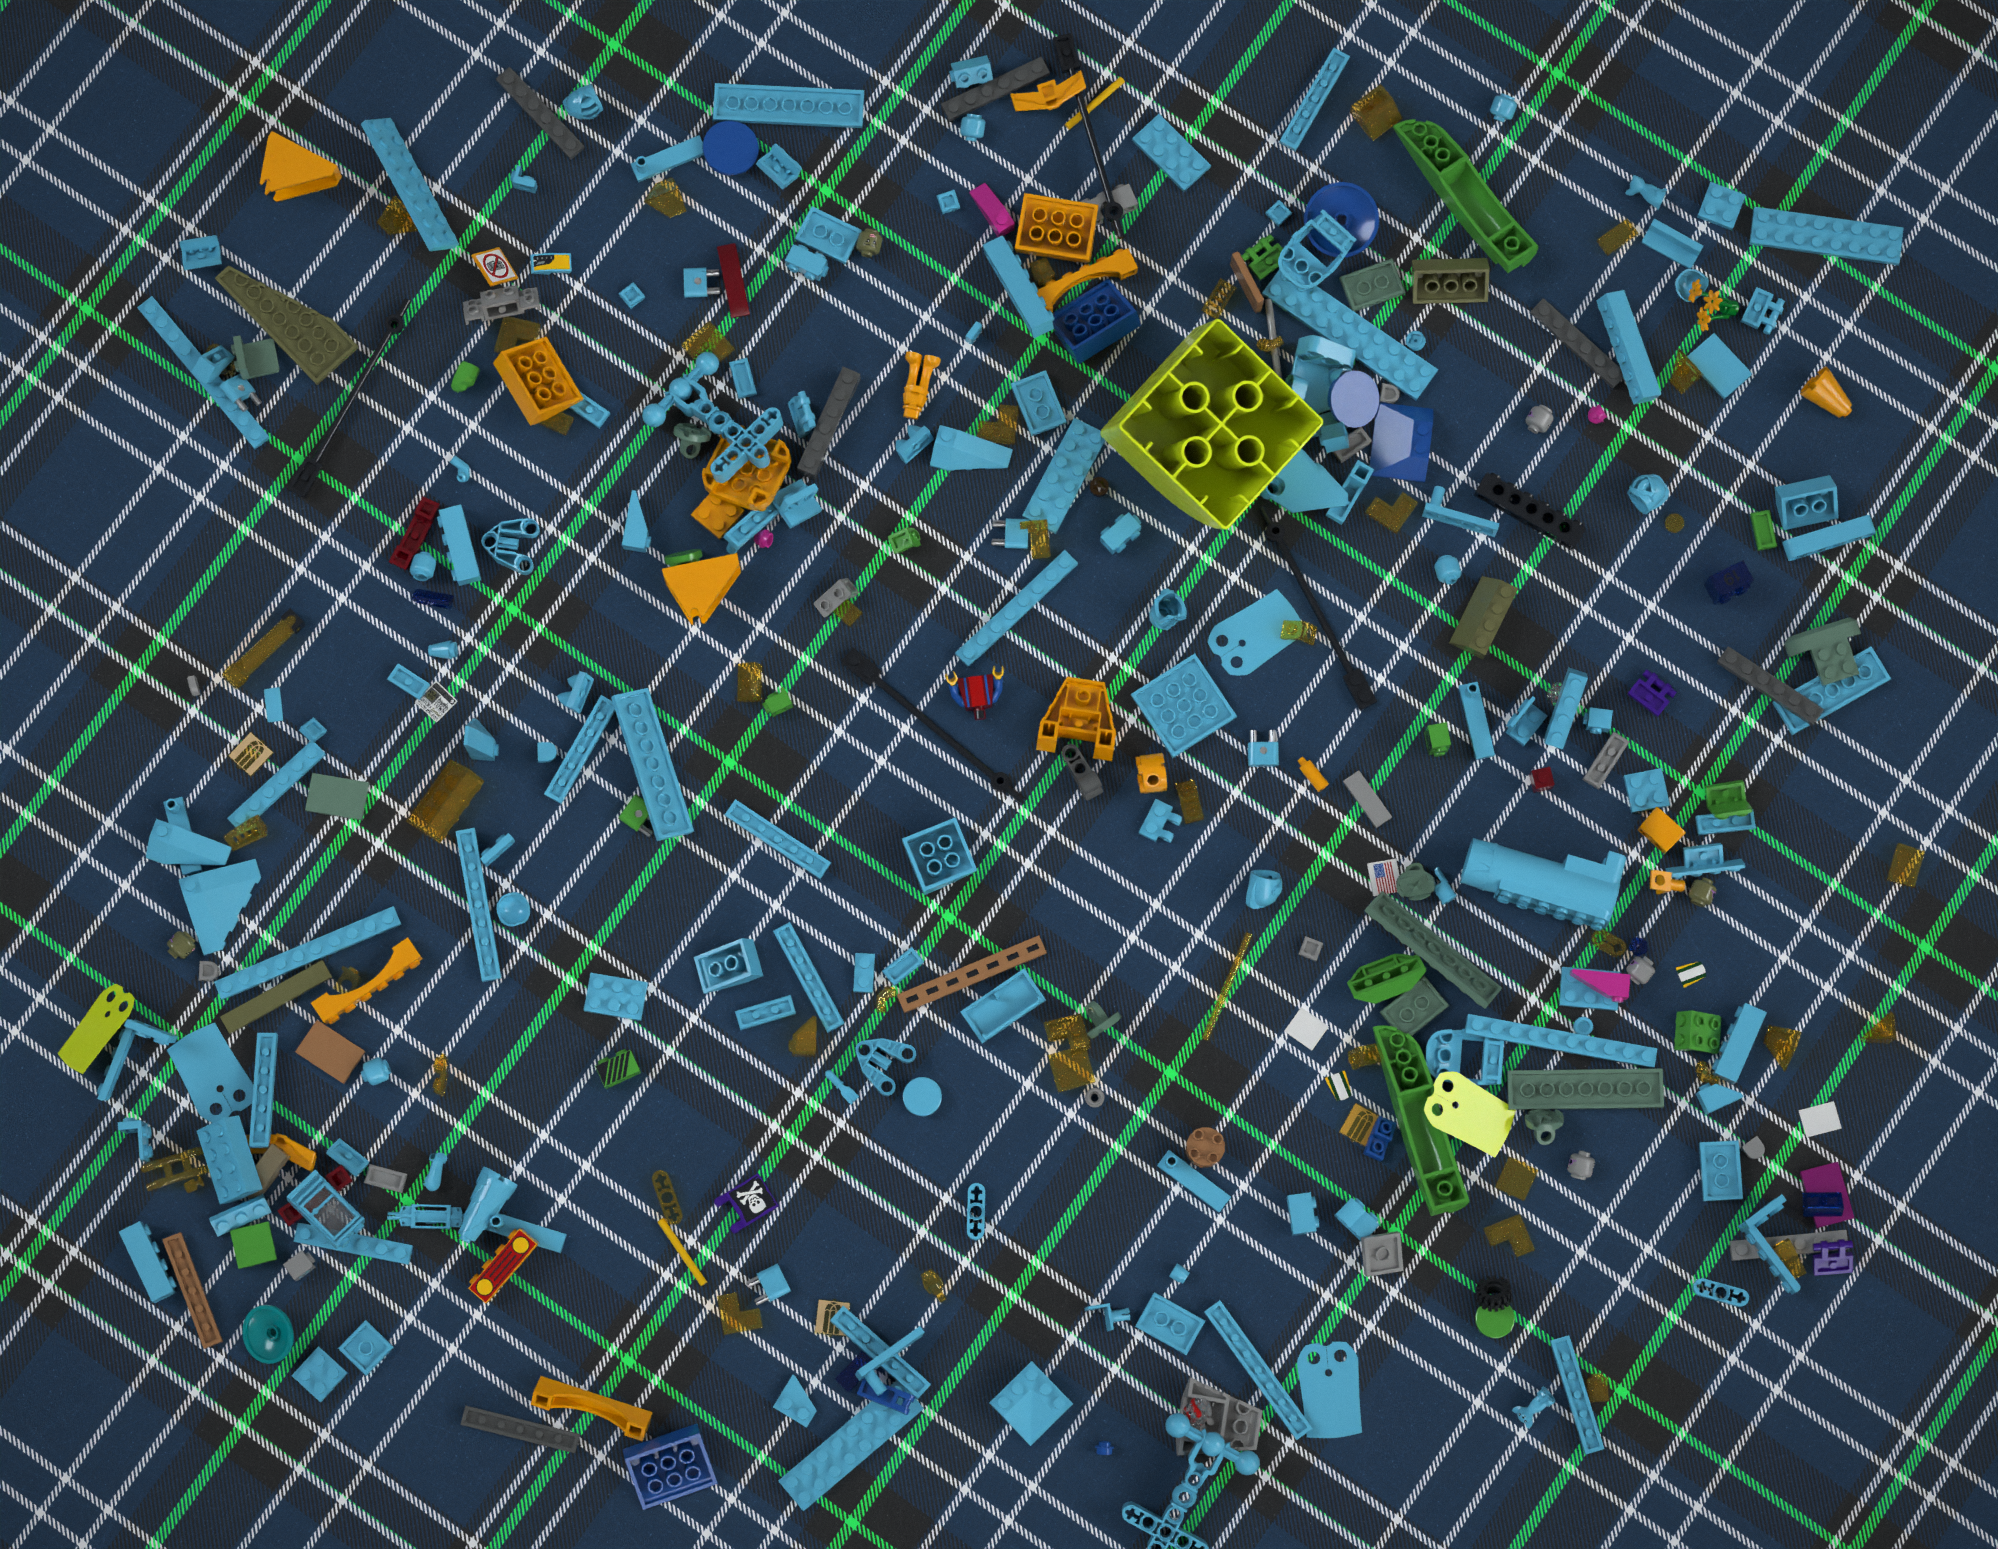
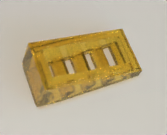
(1221, 282)
(250, 824)

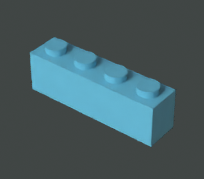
(459, 545)
(1565, 708)
(1739, 1043)
(147, 1261)

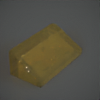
(749, 682)

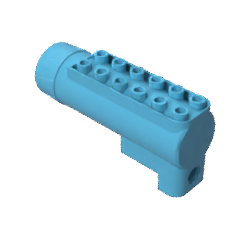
(1567, 890)

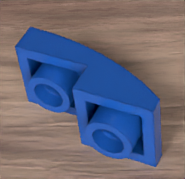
(1379, 1137)

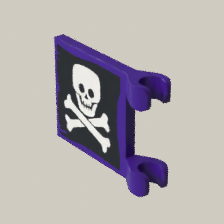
(749, 1200)

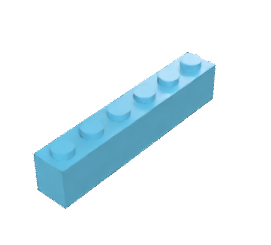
(1018, 287)
(1628, 347)

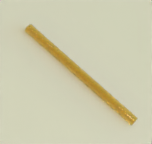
(1226, 987)

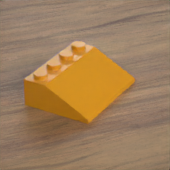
(1056, 228)
(537, 380)

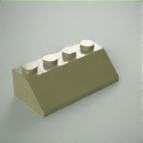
(1450, 280)
(1483, 616)

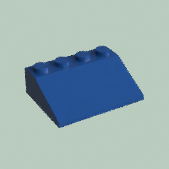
(1094, 321)
(669, 1466)

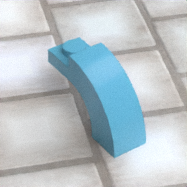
(1353, 486)

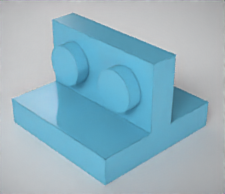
(797, 503)

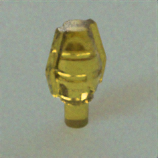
(933, 1284)

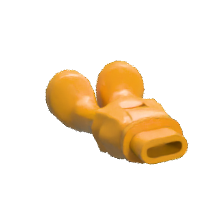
(914, 395)

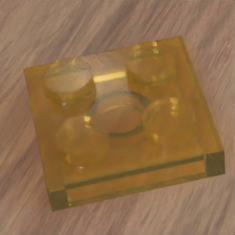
(1071, 1069)

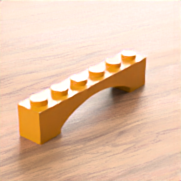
(1118, 265)
(403, 958)
(556, 1394)

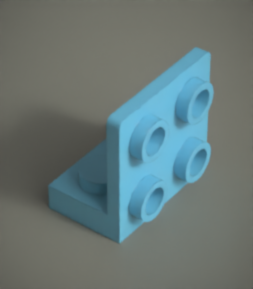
(1525, 724)

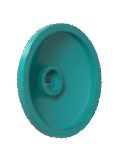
(260, 1334)

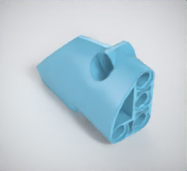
(1316, 367)
(1305, 486)

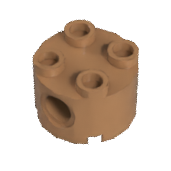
(1205, 1147)

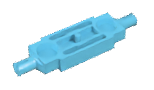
(410, 1216)

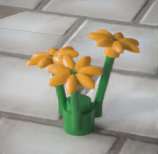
(1724, 305)

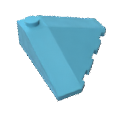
(216, 900)

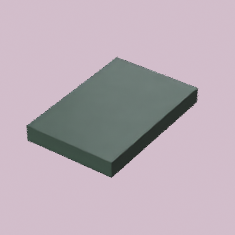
(1372, 285)
(337, 796)
(1414, 1008)

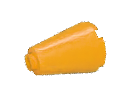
(1827, 393)

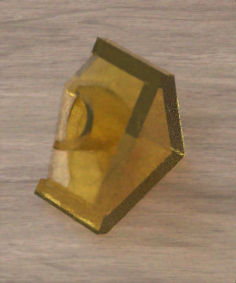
(666, 198)
(396, 218)
(1684, 372)
(1882, 1032)
(1782, 1044)

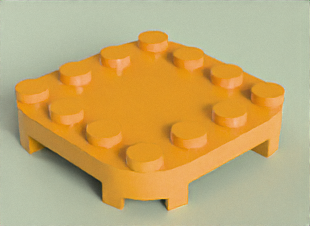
(750, 486)

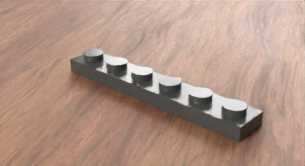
(995, 89)
(540, 113)
(1577, 343)
(1770, 686)
(520, 1429)

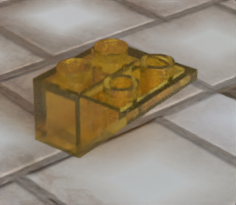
(1376, 112)

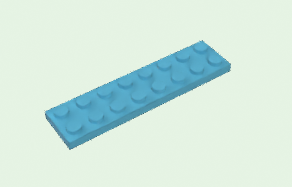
(788, 105)
(410, 184)
(1826, 236)
(652, 764)
(845, 1450)

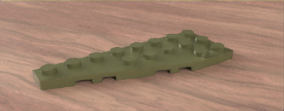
(301, 332)

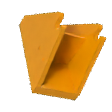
(295, 170)
(702, 584)

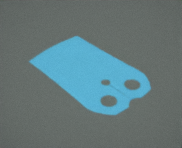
(1261, 630)
(204, 1064)
(1332, 1401)

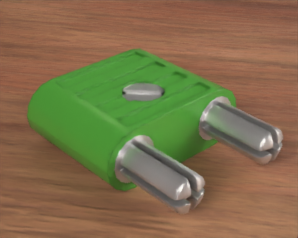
(635, 815)

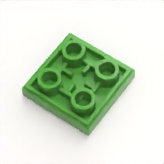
(253, 1245)

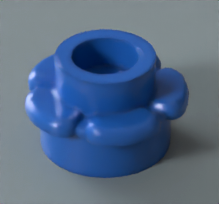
(1104, 1448)

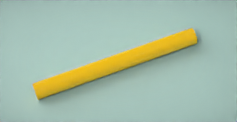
(1095, 102)
(682, 1252)

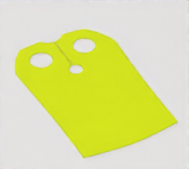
(96, 1029)
(1478, 1120)

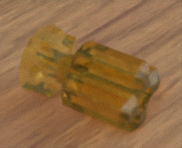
(192, 1185)

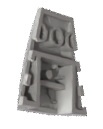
(1230, 1417)

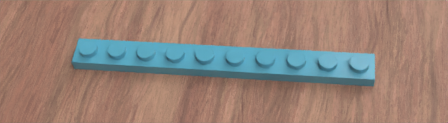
(189, 356)
(307, 953)
(1560, 1041)

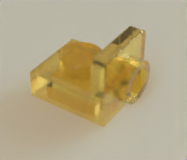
(1042, 271)
(1364, 1056)
(1597, 1388)

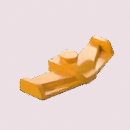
(1049, 94)
(298, 1153)

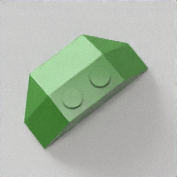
(1386, 977)

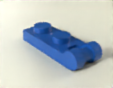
(888, 1398)

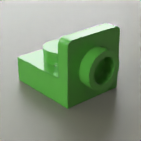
(904, 540)

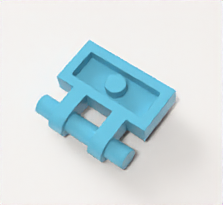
(1757, 308)
(801, 414)

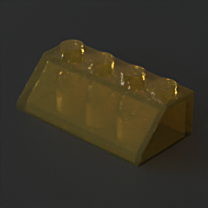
(445, 801)

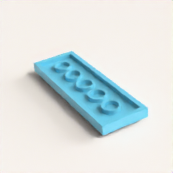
(1065, 475)
(1840, 693)

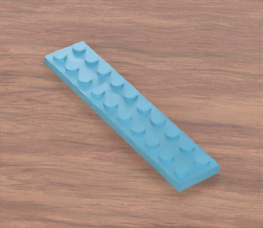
(1347, 328)

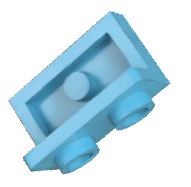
(779, 166)
(200, 252)

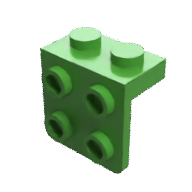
(1727, 799)
(1697, 1032)

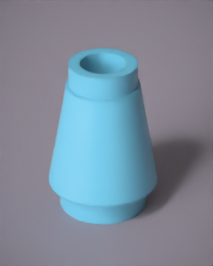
(443, 650)

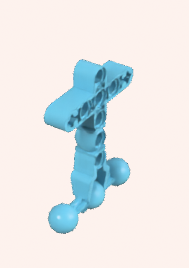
(681, 390)
(1212, 1445)

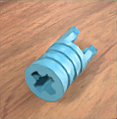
(1443, 889)

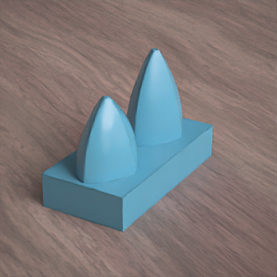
(918, 441)
(576, 698)

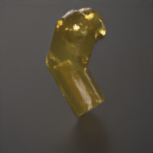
(1268, 344)
(886, 993)
(1704, 1075)

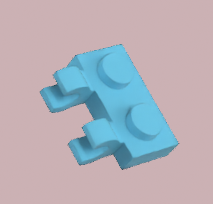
(1156, 819)

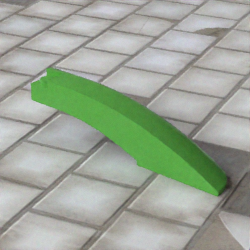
(1466, 193)
(1426, 1146)

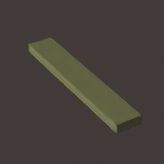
(276, 997)

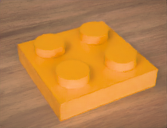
(717, 515)

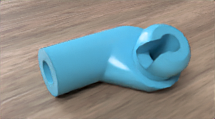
(463, 469)

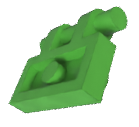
(1266, 262)

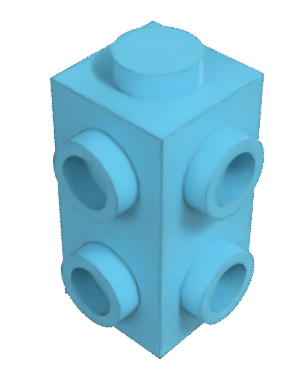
(971, 72)
(806, 262)
(1123, 530)

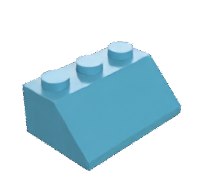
(1807, 502)

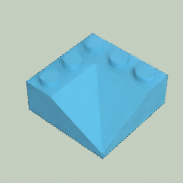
(939, 855)
(1031, 1403)

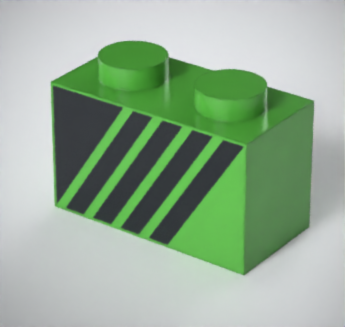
(1437, 739)
(617, 1068)

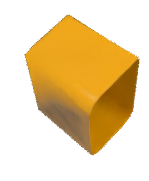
(1661, 830)

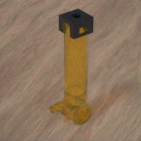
(239, 672)

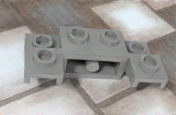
(501, 303)

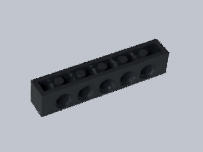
(1534, 521)

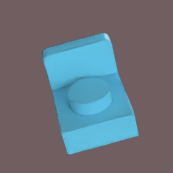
(523, 183)

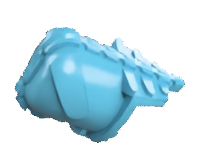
(1167, 610)

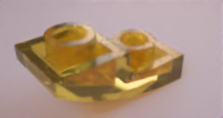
(1189, 801)
(441, 1068)

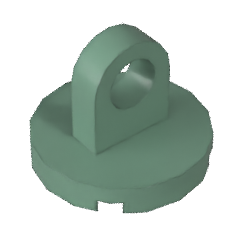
(693, 436)
(1415, 883)
(1100, 1019)
(1544, 1120)

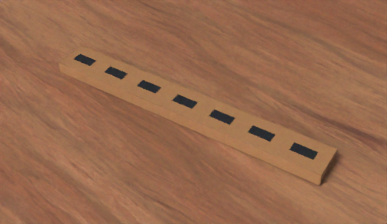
(971, 974)

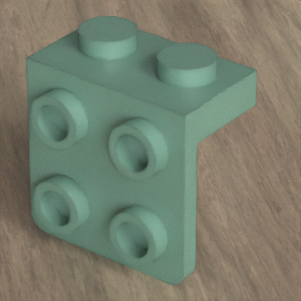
(255, 358)

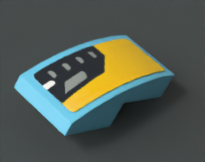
(550, 263)

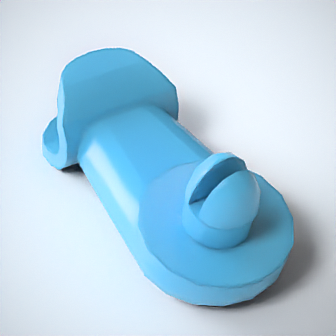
(433, 1179)

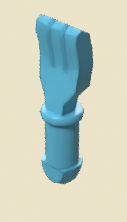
(847, 1092)

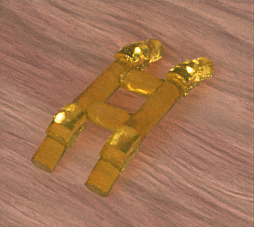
(170, 1178)

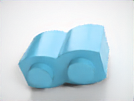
(1357, 1219)

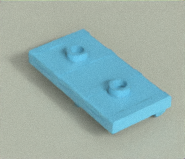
(1003, 1006)

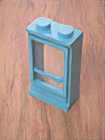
(326, 1210)

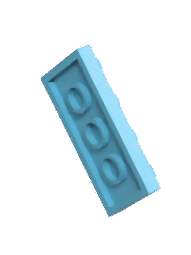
(1171, 152)

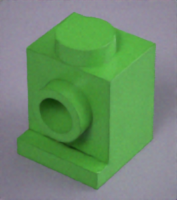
(777, 703)

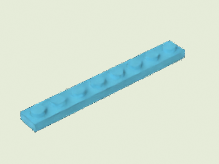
(1016, 608)
(478, 905)
(1258, 1370)

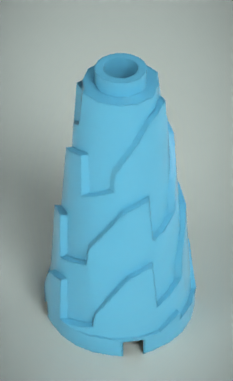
(486, 1201)

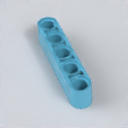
(1829, 537)

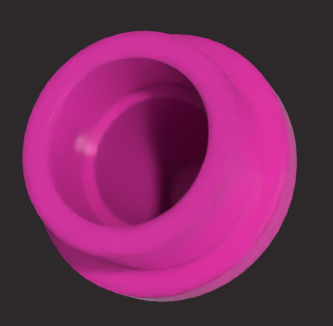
(1596, 414)
(763, 538)

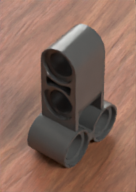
(1088, 781)

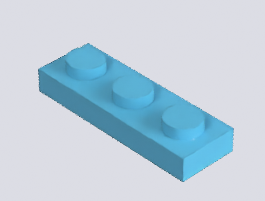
(240, 1215)

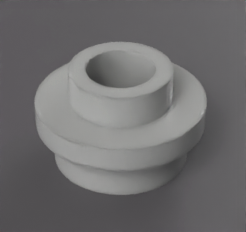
(1094, 1091)

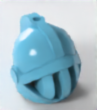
(583, 103)
(1648, 492)
(1263, 888)

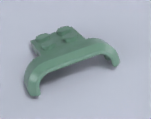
(1828, 649)

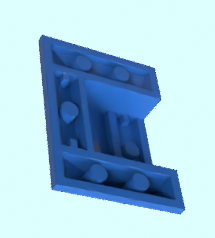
(1401, 442)

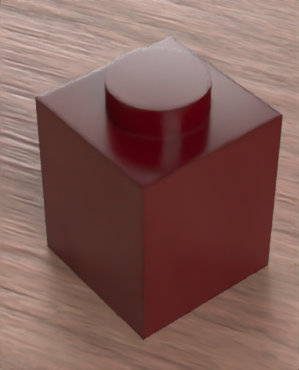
(1541, 779)

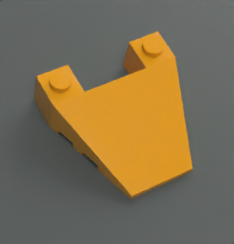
(1079, 713)

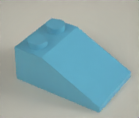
(728, 965)

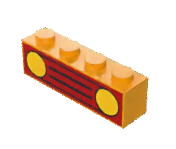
(504, 1264)

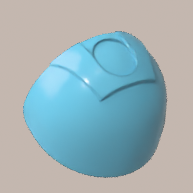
(1684, 282)
(513, 909)

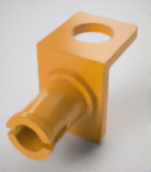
(1664, 882)

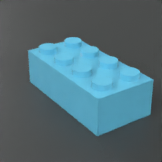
(229, 1159)

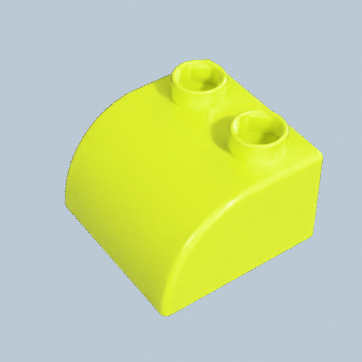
(1212, 426)

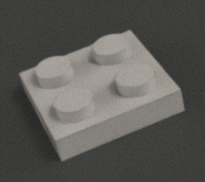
(1382, 1253)

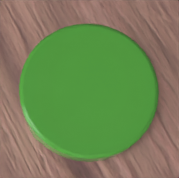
(683, 556)
(1494, 1323)

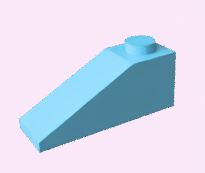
(635, 533)

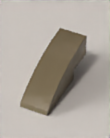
(269, 1167)

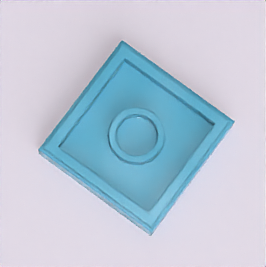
(365, 1347)

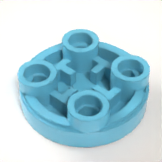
(922, 1096)

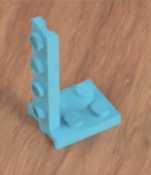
(120, 1053)
(1764, 1249)

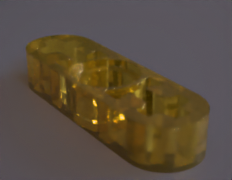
(667, 1213)

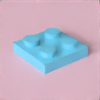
(1721, 206)
(1646, 790)
(319, 1374)

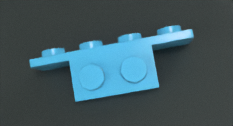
(1704, 860)

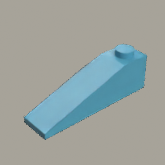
(962, 450)
(479, 742)
(176, 845)

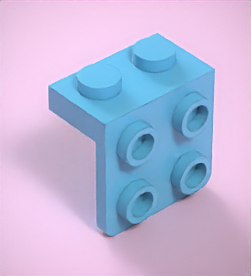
(131, 1125)

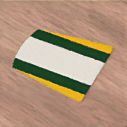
(1691, 973)
(1339, 1085)

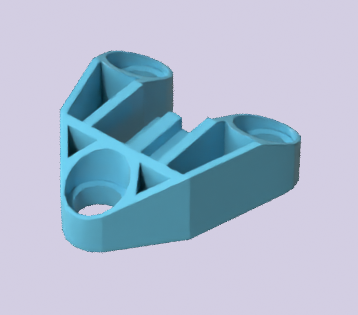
(510, 528)
(891, 1048)

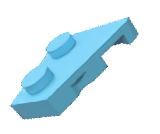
(795, 1403)

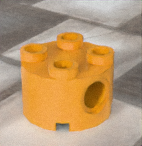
(1151, 773)

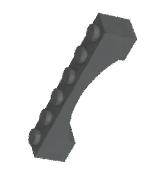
(827, 424)

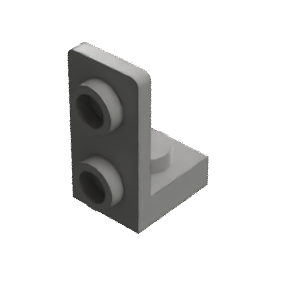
(835, 596)

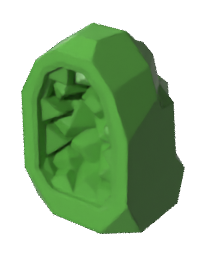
(464, 376)

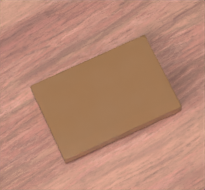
(1246, 282)
(330, 1051)

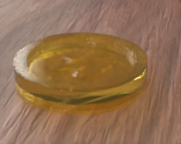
(1674, 523)

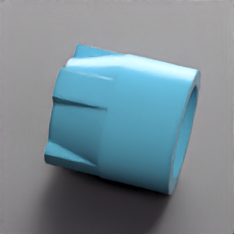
(1179, 1273)

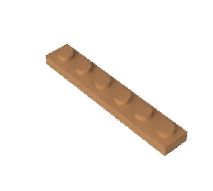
(192, 1290)

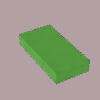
(1763, 530)

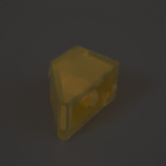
(804, 1039)

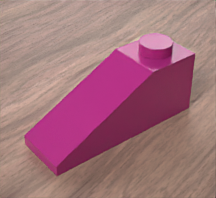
(993, 210)
(1605, 983)

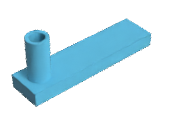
(667, 159)
(1434, 511)
(748, 527)
(1476, 721)
(178, 816)
(1193, 1181)
(546, 1237)
(867, 1370)

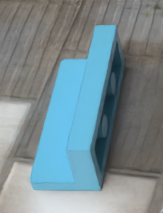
(1672, 244)

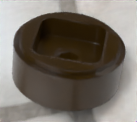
(1099, 486)

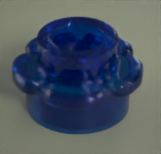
(1638, 941)

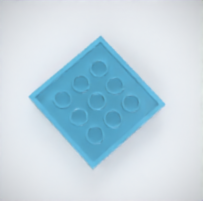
(1183, 705)

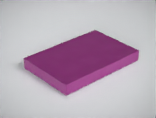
(1827, 1179)

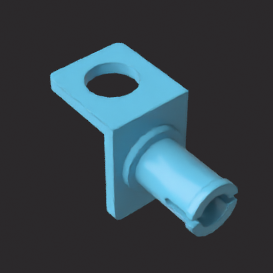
(1111, 1315)

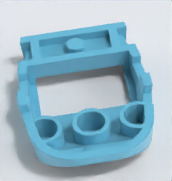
(1304, 268)
(1444, 1055)

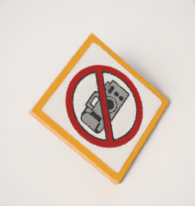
(494, 266)

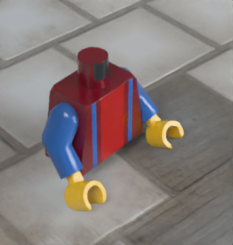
(976, 692)

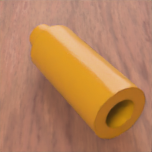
(1312, 774)

